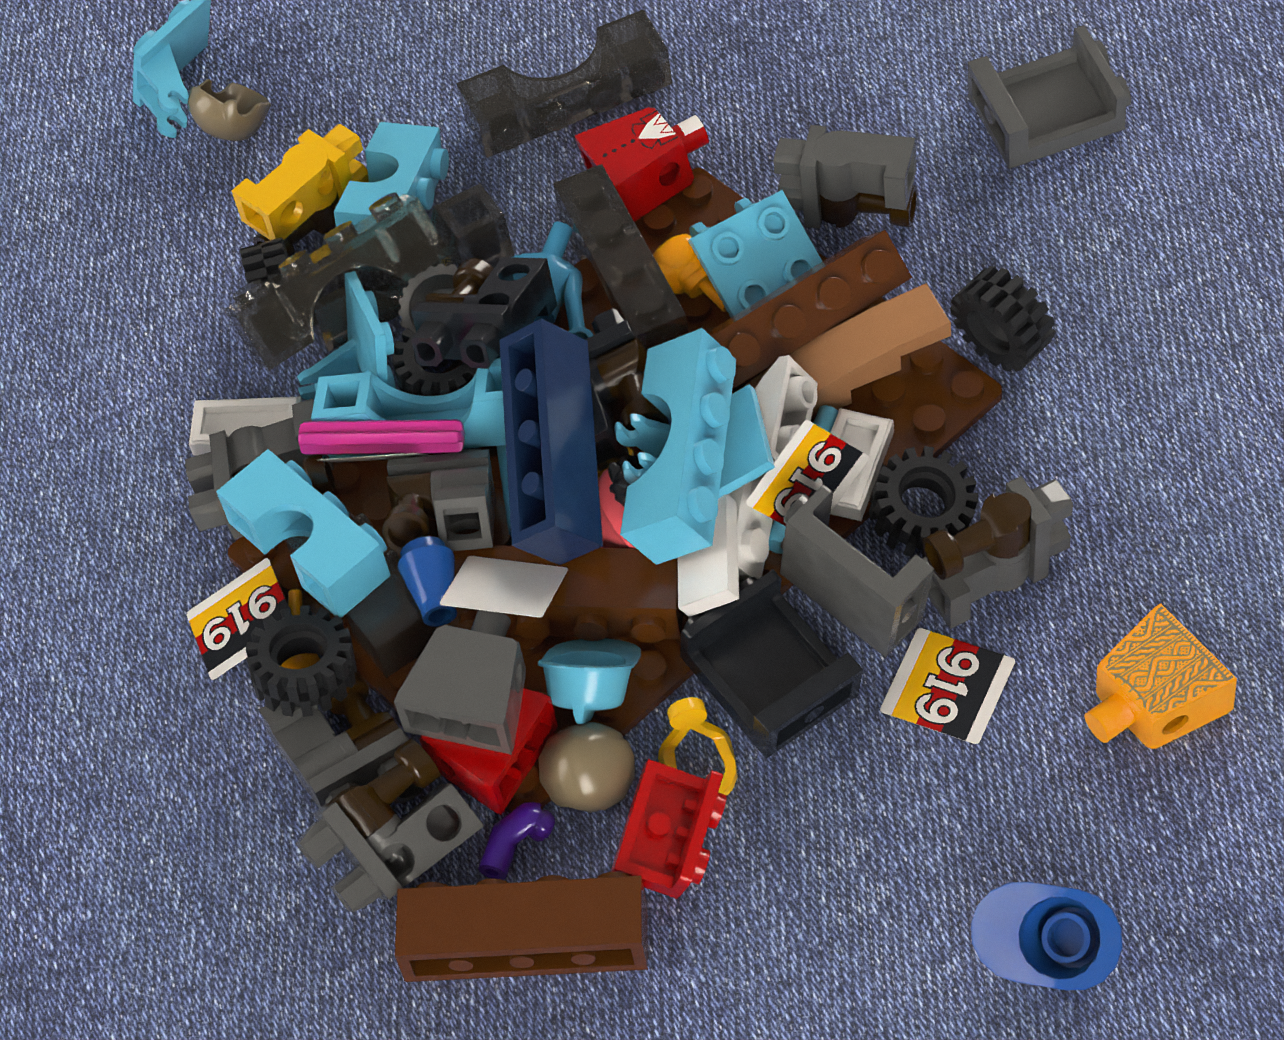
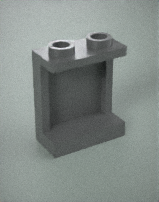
(1049, 101)
(846, 581)

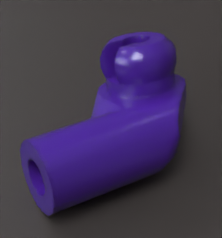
(509, 832)

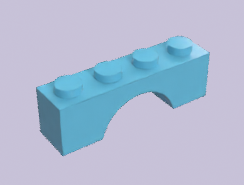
(369, 398)
(676, 499)

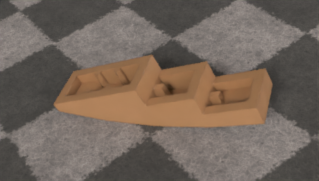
(869, 345)

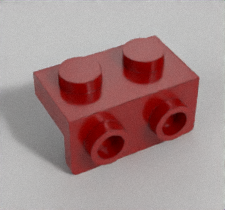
(669, 827)

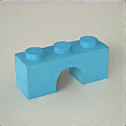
(400, 161)
(278, 502)

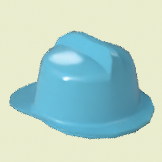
(589, 674)

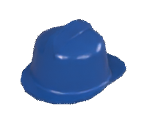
(1047, 935)

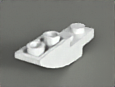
(785, 401)

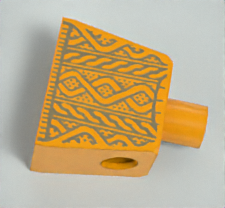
(1159, 684)

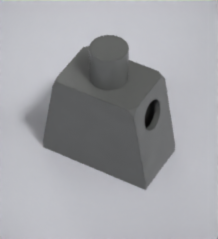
(466, 686)

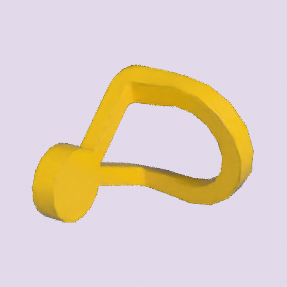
(691, 714)

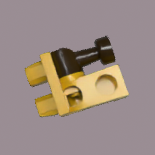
(303, 188)

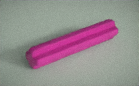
(381, 437)

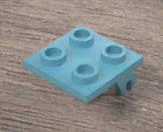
(162, 56)
(753, 251)
(366, 346)
(746, 445)

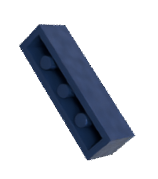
(550, 443)

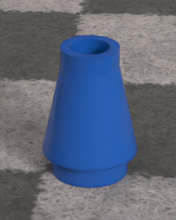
(428, 572)

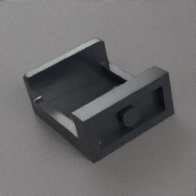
(767, 665)

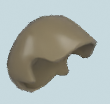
(228, 114)
(587, 767)

